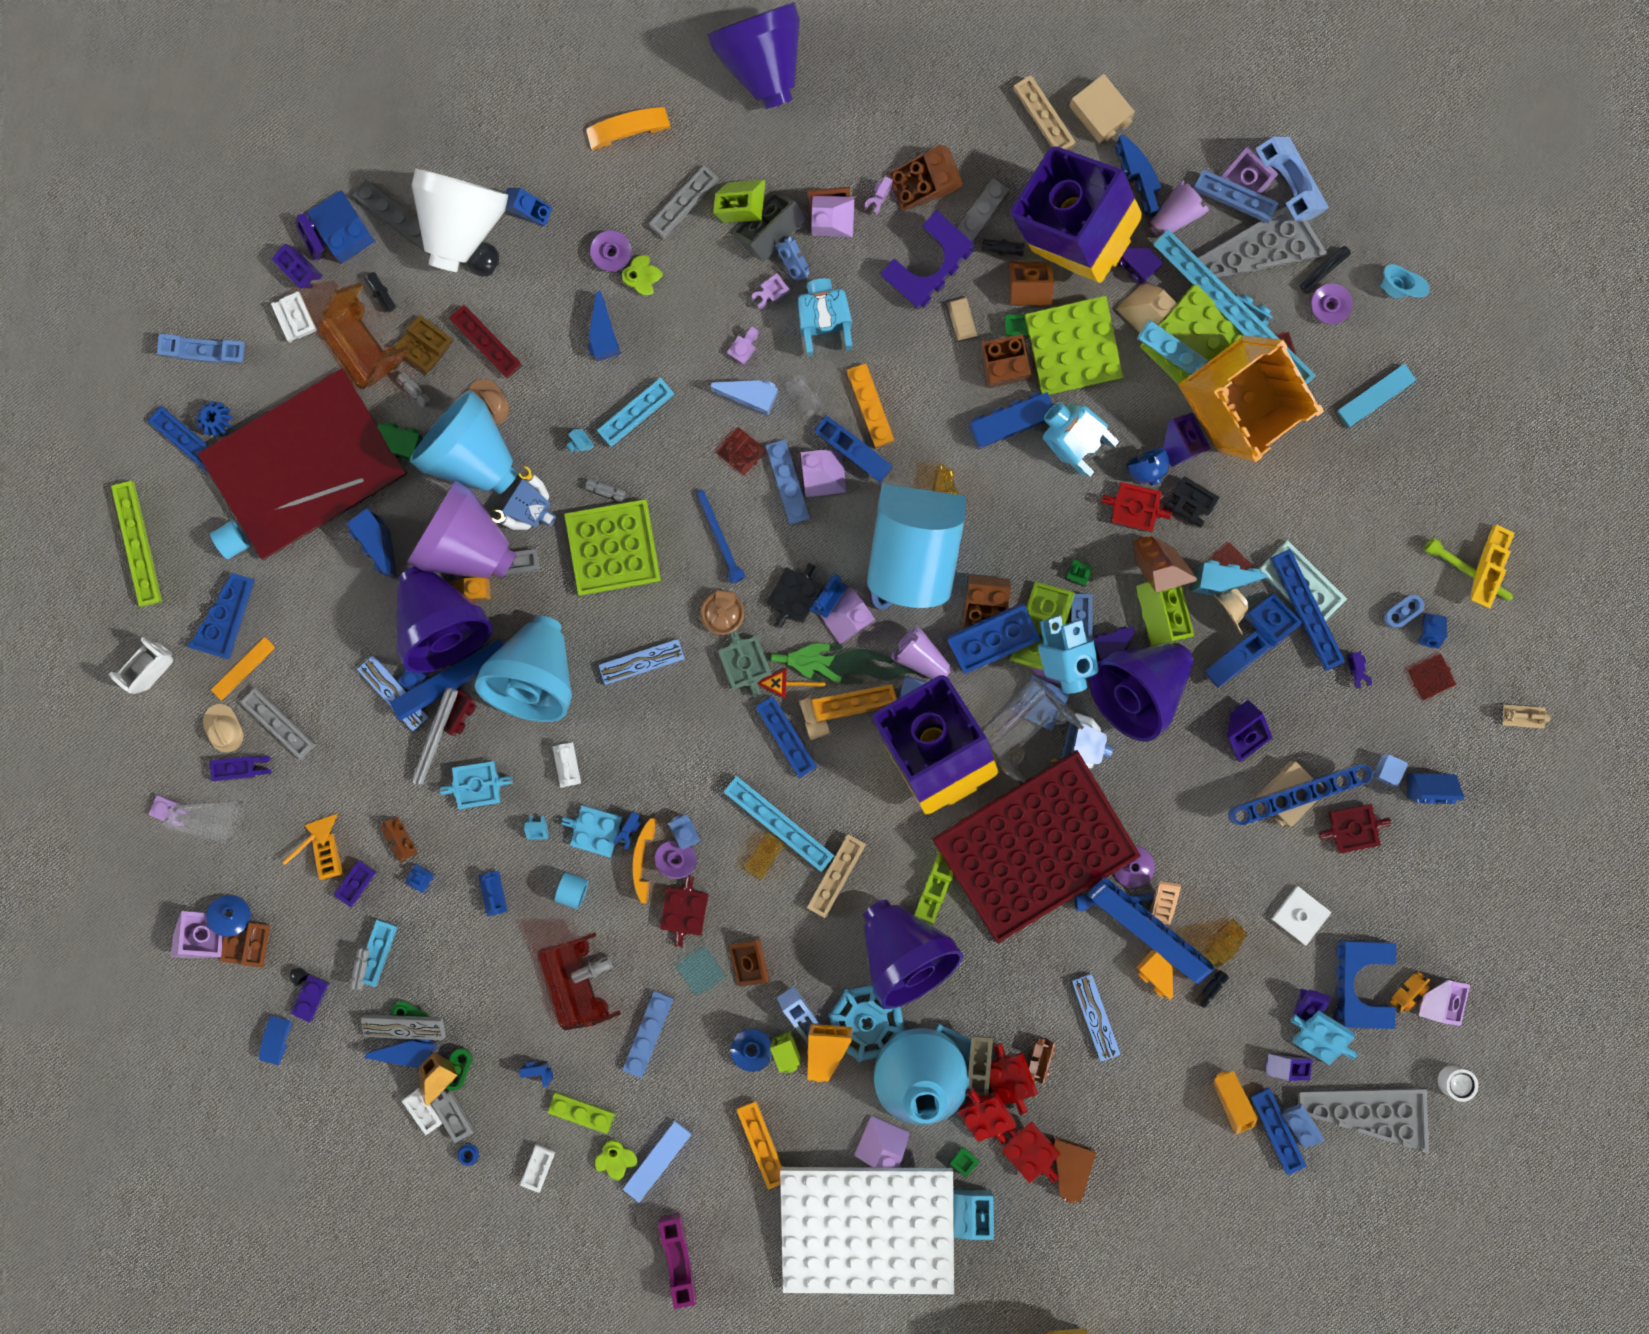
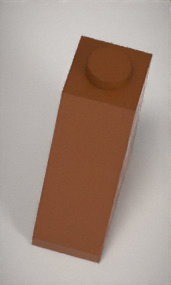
(1072, 1168)

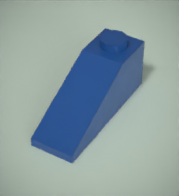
(601, 335)
(405, 1053)

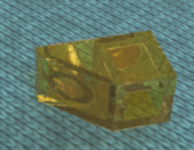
(1225, 943)

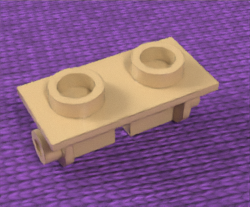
(1525, 716)

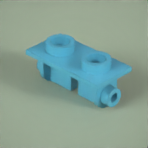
(1261, 312)

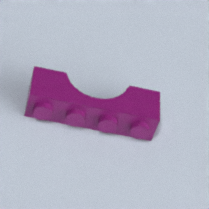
(679, 1264)

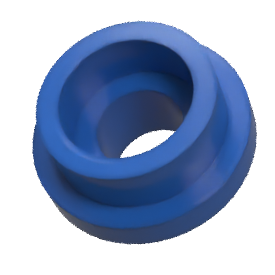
(465, 1160)

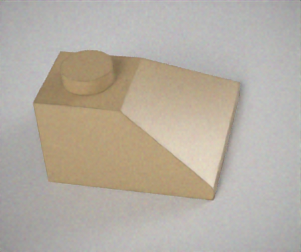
(1146, 304)

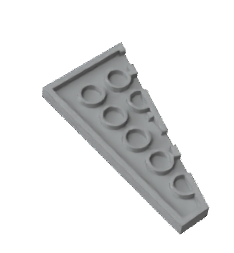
(1265, 246)
(1387, 1114)

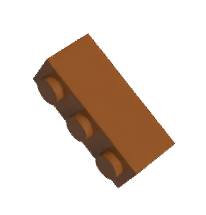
(1161, 564)

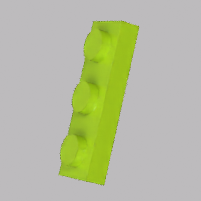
(581, 1112)

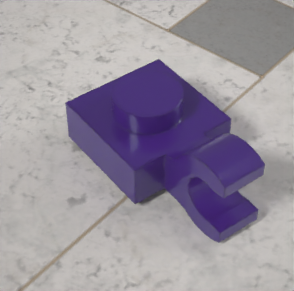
(1357, 668)

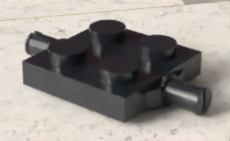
(794, 595)

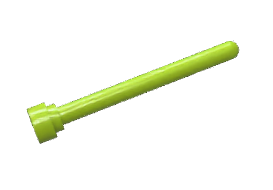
(1435, 548)

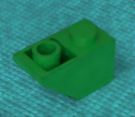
(400, 441)

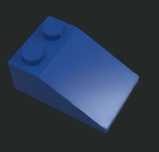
(341, 227)

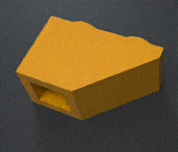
(1158, 972)

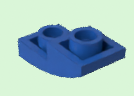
(274, 1039)

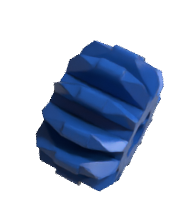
(221, 419)

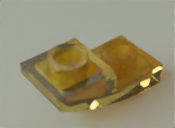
(764, 856)

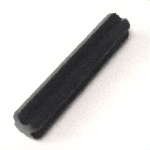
(1325, 269)

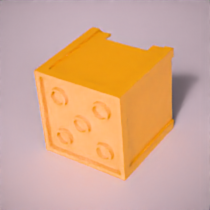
(1249, 396)

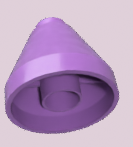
(463, 539)

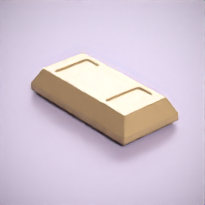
(961, 318)

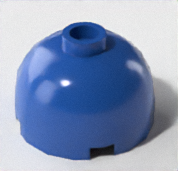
(1149, 467)

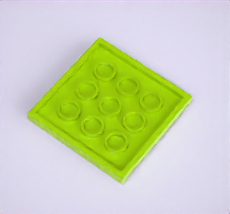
(1198, 326)
(1073, 345)
(612, 547)

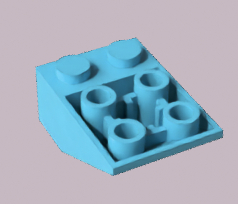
(1216, 578)
(973, 1214)

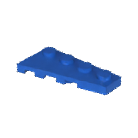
(224, 619)

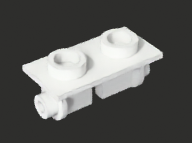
(566, 765)

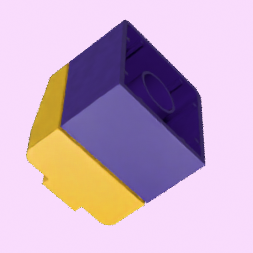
(1077, 213)
(936, 744)

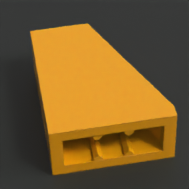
(826, 1049)
(1234, 1102)

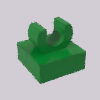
(1079, 572)

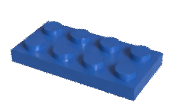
(993, 638)

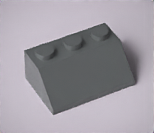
(779, 220)

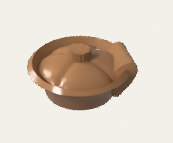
(722, 612)

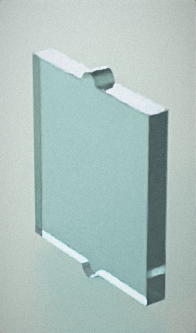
(701, 971)

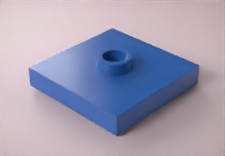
(1273, 619)

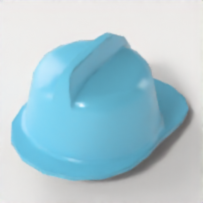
(1401, 283)

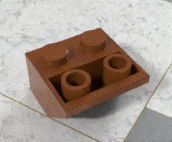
(1005, 361)

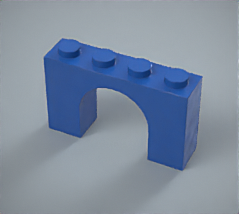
(1352, 957)

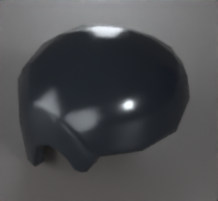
(484, 260)

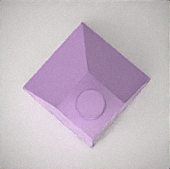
(832, 216)
(823, 473)
(848, 616)
(194, 937)
(1445, 1003)
(882, 1144)

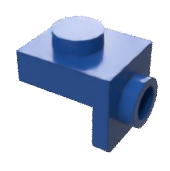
(1433, 630)
(532, 1068)

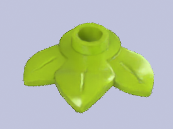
(645, 275)
(615, 1162)

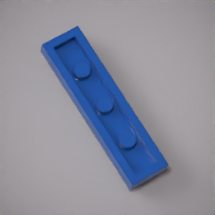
(786, 737)
(1277, 1131)

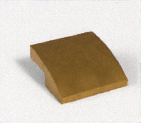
(425, 344)

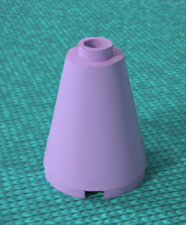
(1178, 210)
(921, 655)

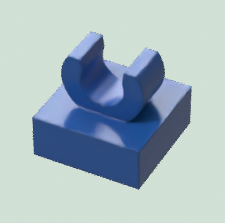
(419, 878)

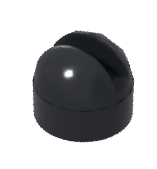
(298, 976)

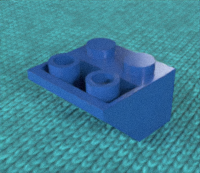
(1434, 788)

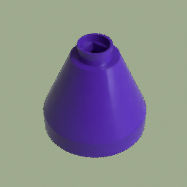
(762, 53)
(436, 622)
(1141, 688)
(905, 954)

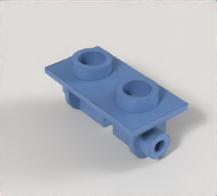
(796, 266)

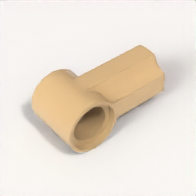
(814, 728)

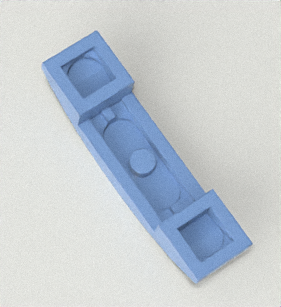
(200, 350)

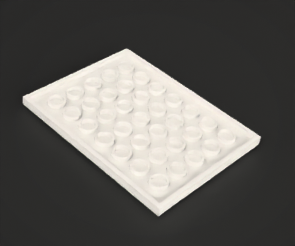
(867, 1230)

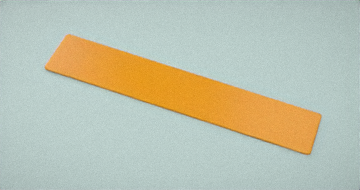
(243, 668)

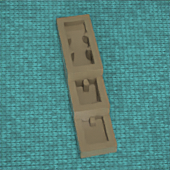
(980, 1064)

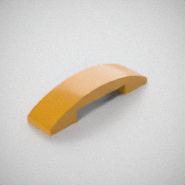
(627, 125)
(642, 886)

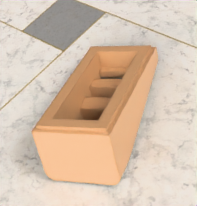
(1166, 912)

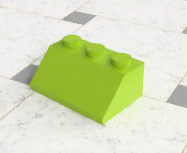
(1164, 614)

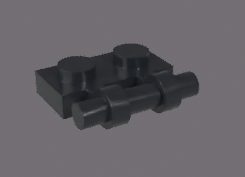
(1195, 496)

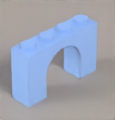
(1283, 155)

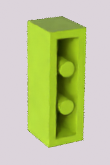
(785, 1052)

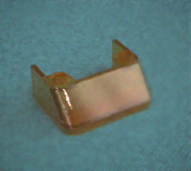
(352, 341)

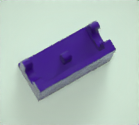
(296, 266)

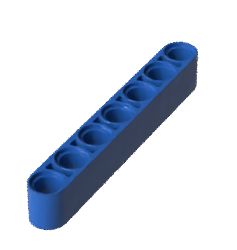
(1309, 791)
(1151, 930)

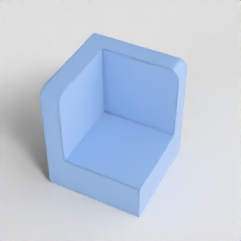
(1390, 770)

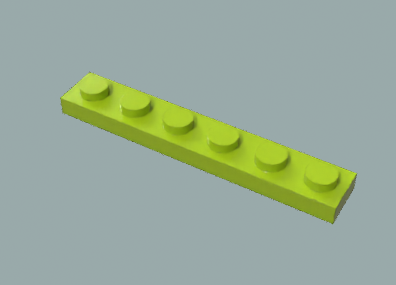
(136, 543)

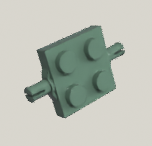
(745, 663)

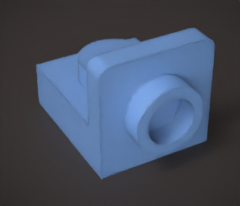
(684, 831)

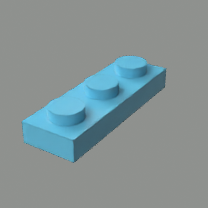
(379, 947)

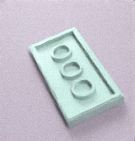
(1324, 592)

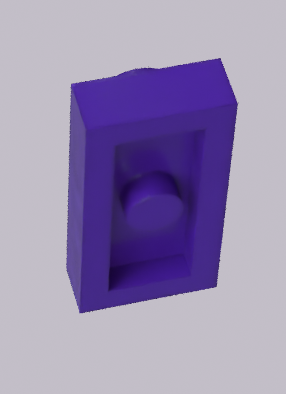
(307, 231)
(355, 883)
(310, 998)

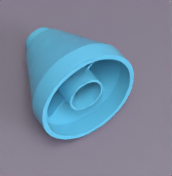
(466, 447)
(529, 674)
(921, 1076)

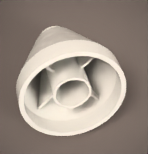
(454, 216)

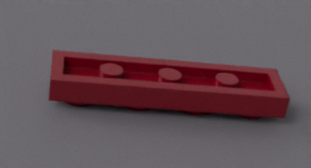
(485, 341)

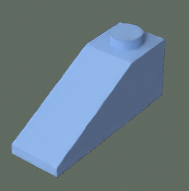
(752, 394)
(797, 1011)

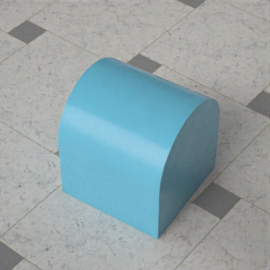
(915, 546)

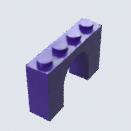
(919, 289)

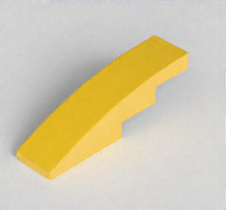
(1491, 566)

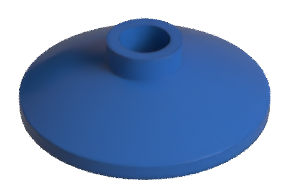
(225, 925)
(749, 1060)

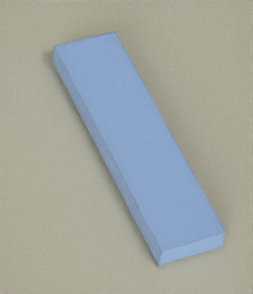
(657, 1161)

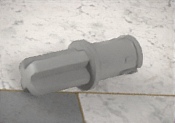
(592, 969)

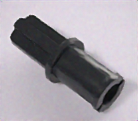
(380, 292)

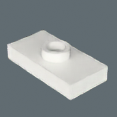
(423, 1115)
(537, 1168)

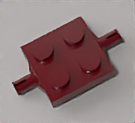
(1354, 828)
(684, 911)

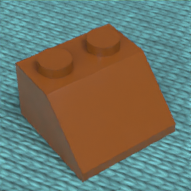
(1030, 283)

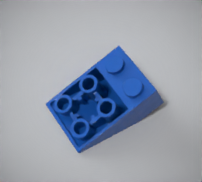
(376, 541)

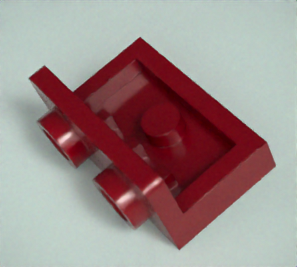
(462, 708)

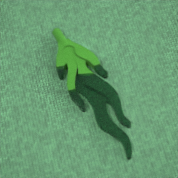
(843, 664)

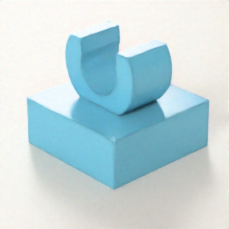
(580, 441)
(536, 830)

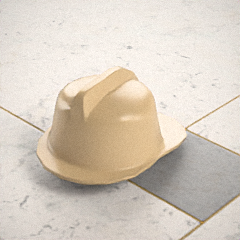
(1235, 605)
(223, 728)

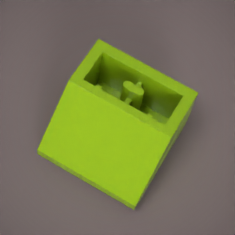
(740, 201)

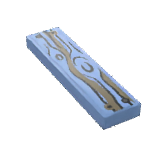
(641, 662)
(389, 689)
(1095, 1017)

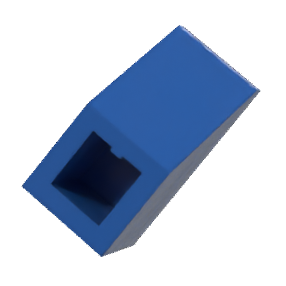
(527, 206)

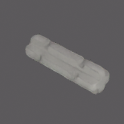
(413, 389)
(605, 490)
(359, 968)

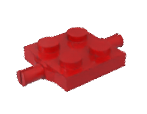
(1136, 507)
(1011, 1078)
(986, 1116)
(1031, 1153)

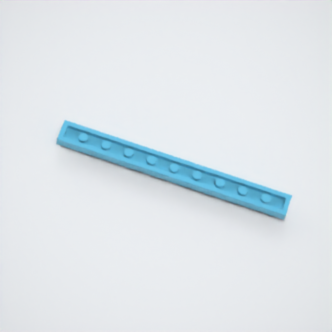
(1223, 298)

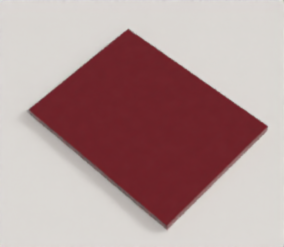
(298, 451)
(1036, 846)

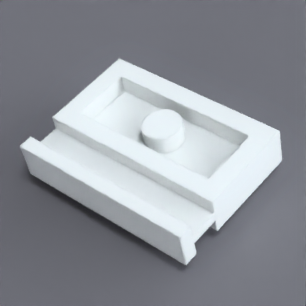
(294, 317)

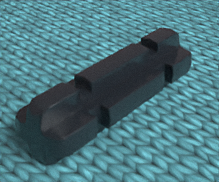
(1212, 989)

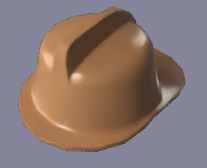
(493, 397)

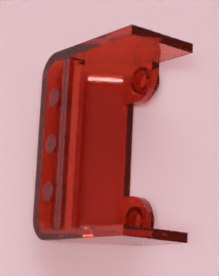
(572, 1002)

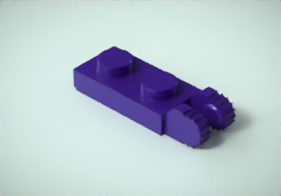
(237, 768)

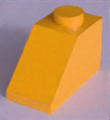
(474, 588)

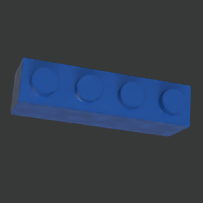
(1010, 421)

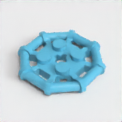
(862, 1010)

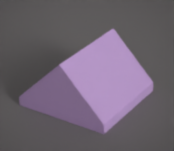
(1250, 172)

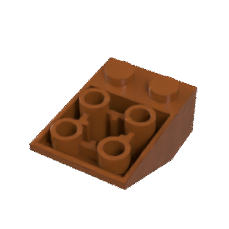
(926, 178)
(985, 598)

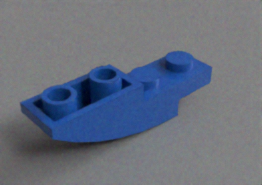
(1139, 168)
(853, 449)
(1239, 659)

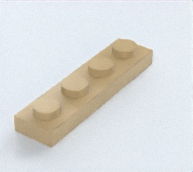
(1043, 114)
(836, 876)

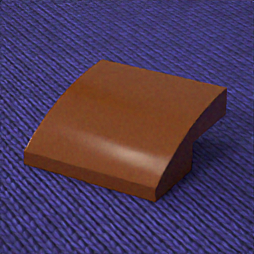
(247, 947)

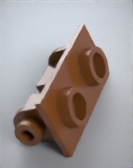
(395, 830)
(1044, 1051)

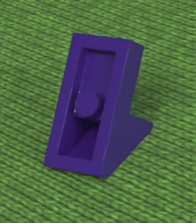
(1309, 1003)

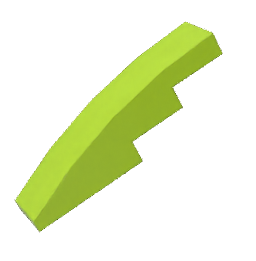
(934, 890)

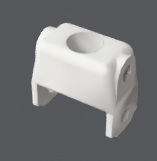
(143, 667)

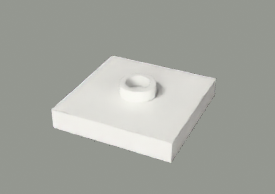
(1301, 915)

